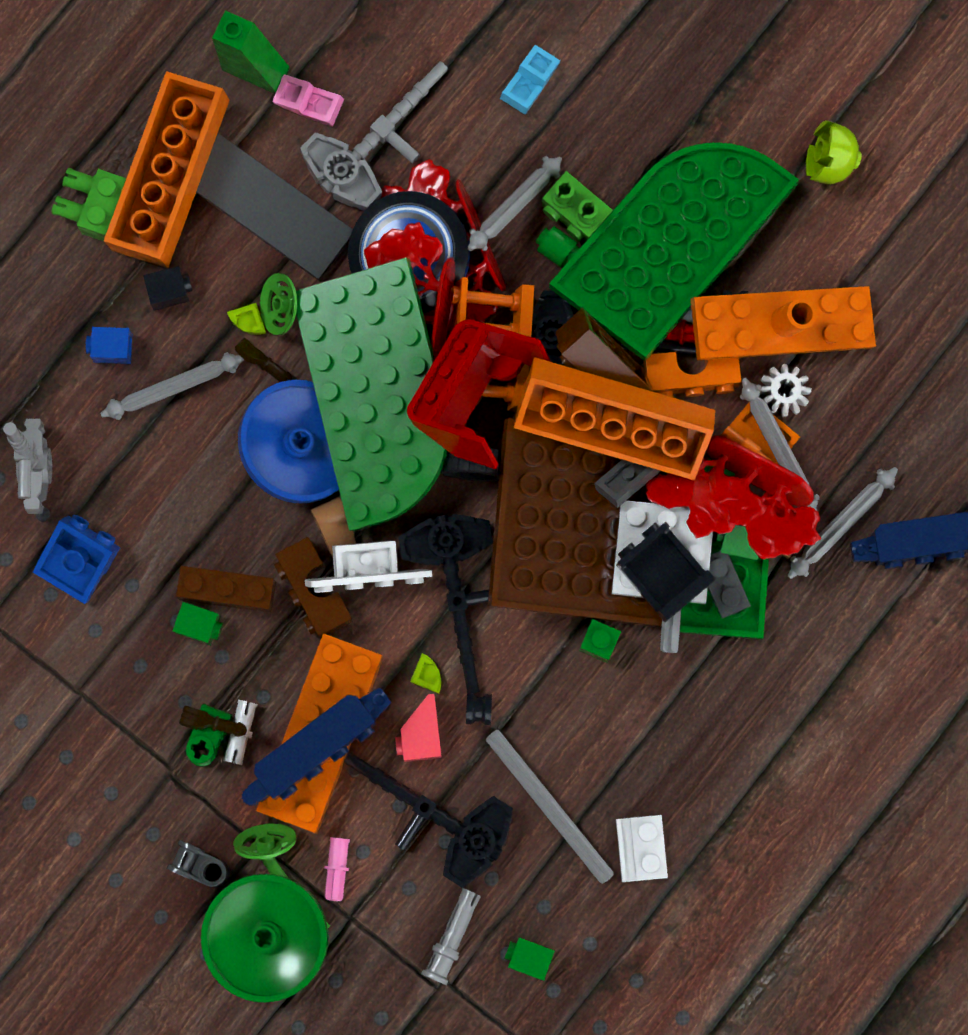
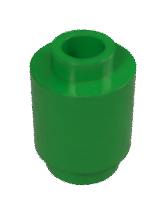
(556, 246)

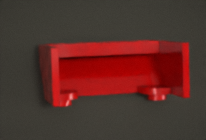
(460, 377)

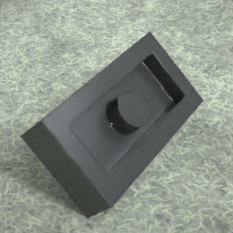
(624, 481)
(726, 589)

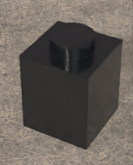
(167, 288)

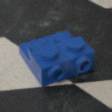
(76, 557)

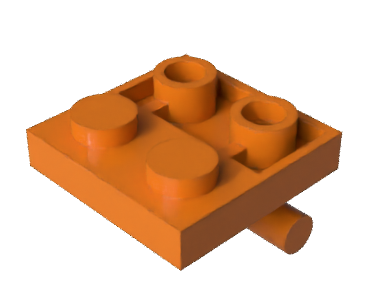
(747, 433)

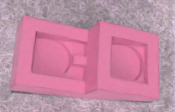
(308, 100)

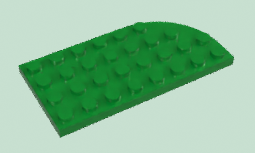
(366, 364)

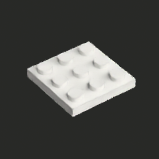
(637, 518)

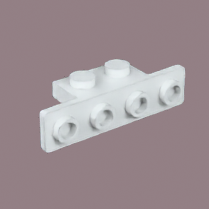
(364, 564)

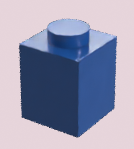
(110, 345)

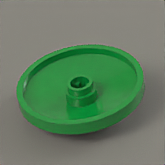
(264, 937)

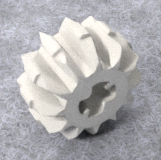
(787, 379)

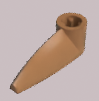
(333, 524)

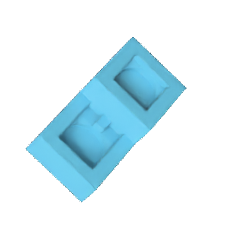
(530, 79)

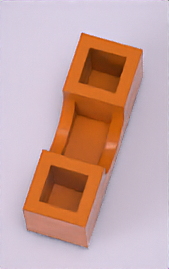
(668, 379)

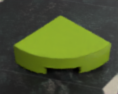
(247, 319)
(427, 674)

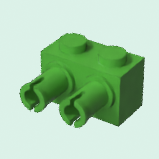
(575, 207)
(97, 211)

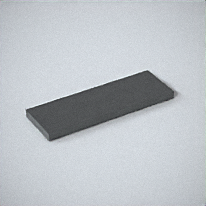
(272, 209)

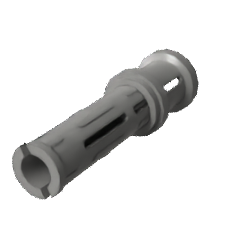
(446, 950)

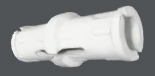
(239, 743)

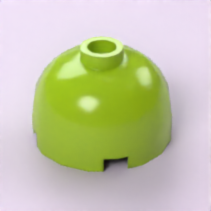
(833, 154)

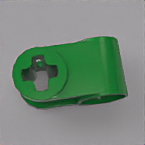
(207, 736)

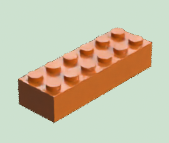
(166, 169)
(614, 418)
(335, 672)

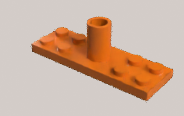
(783, 323)

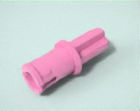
(336, 869)

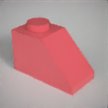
(420, 733)

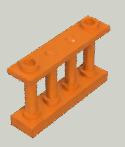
(522, 306)

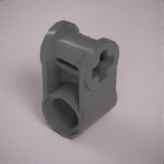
(193, 864)

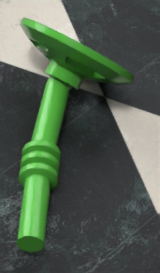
(280, 304)
(266, 846)

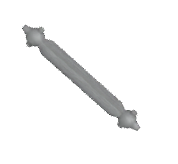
(514, 203)
(172, 386)
(772, 431)
(843, 522)

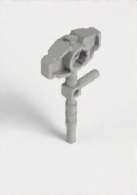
(346, 171)
(32, 463)

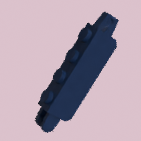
(914, 540)
(315, 745)

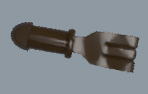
(255, 356)
(200, 720)

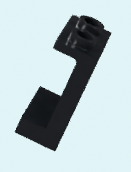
(663, 571)

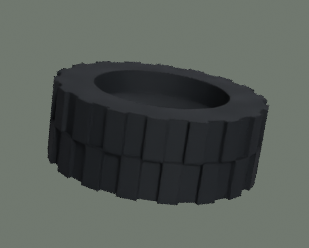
(467, 470)

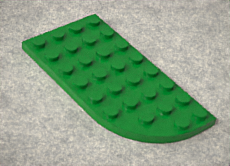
(672, 240)

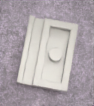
(641, 848)

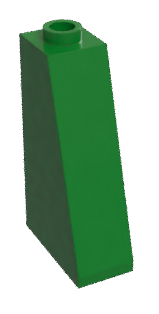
(248, 53)

